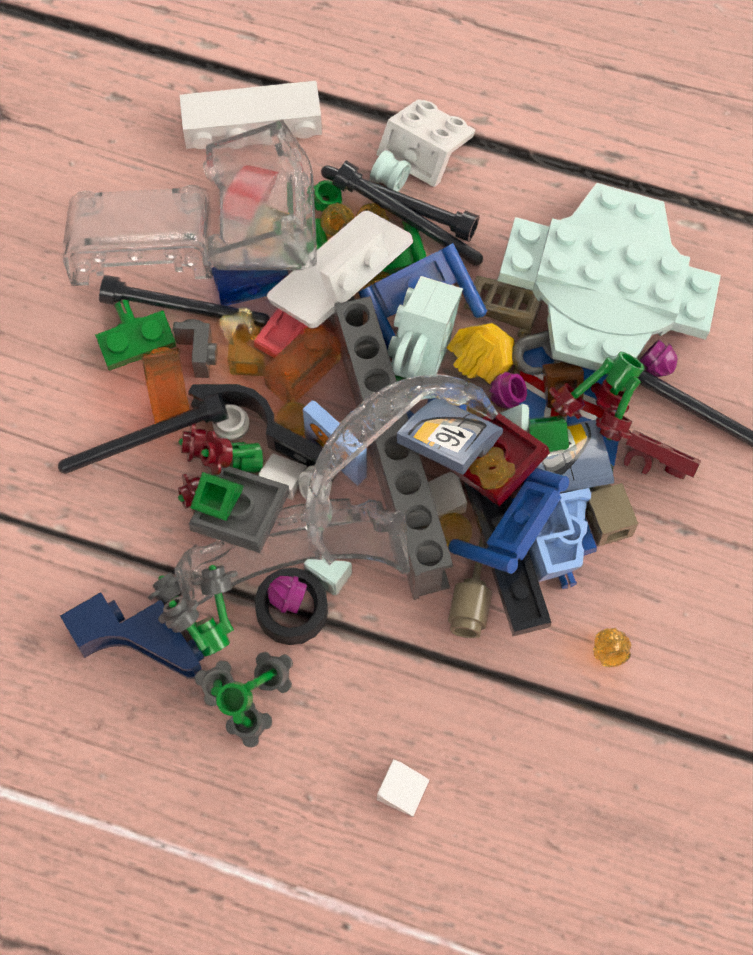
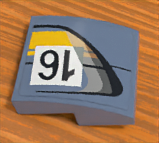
(448, 435)
(584, 461)

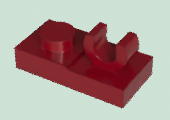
(677, 462)

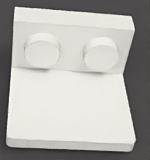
(424, 139)

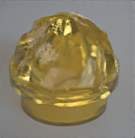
(335, 218)
(612, 647)

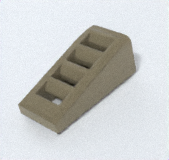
(508, 315)

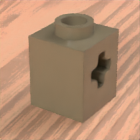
(610, 514)

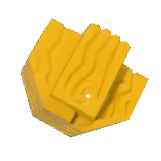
(482, 351)

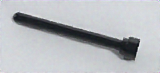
(350, 179)
(462, 224)
(114, 290)
(696, 407)
(209, 410)

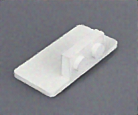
(341, 268)

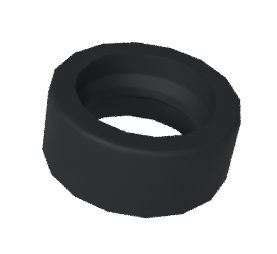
(299, 634)

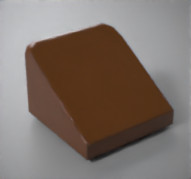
(557, 375)

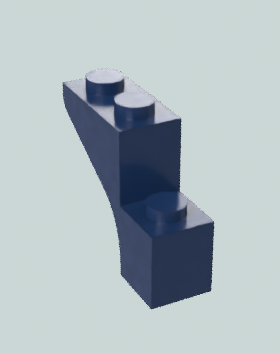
(98, 626)

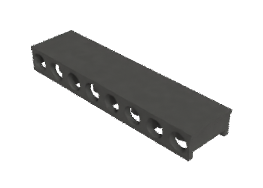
(396, 466)

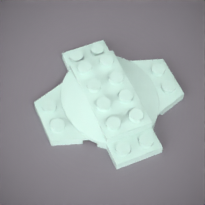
(609, 277)

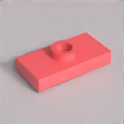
(278, 333)

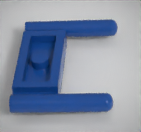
(441, 266)
(519, 524)

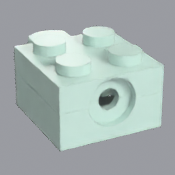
(424, 328)

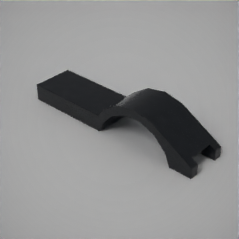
(278, 437)

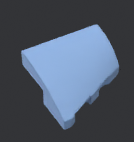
(559, 543)

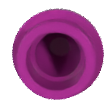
(660, 359)
(508, 390)
(286, 593)

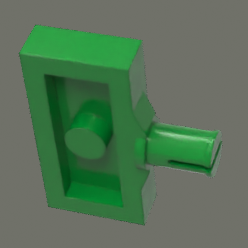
(134, 337)

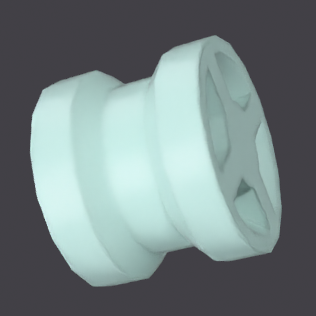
(390, 171)

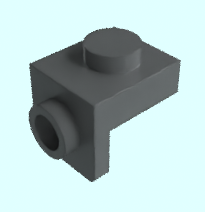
(204, 351)

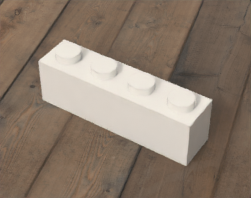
(226, 113)

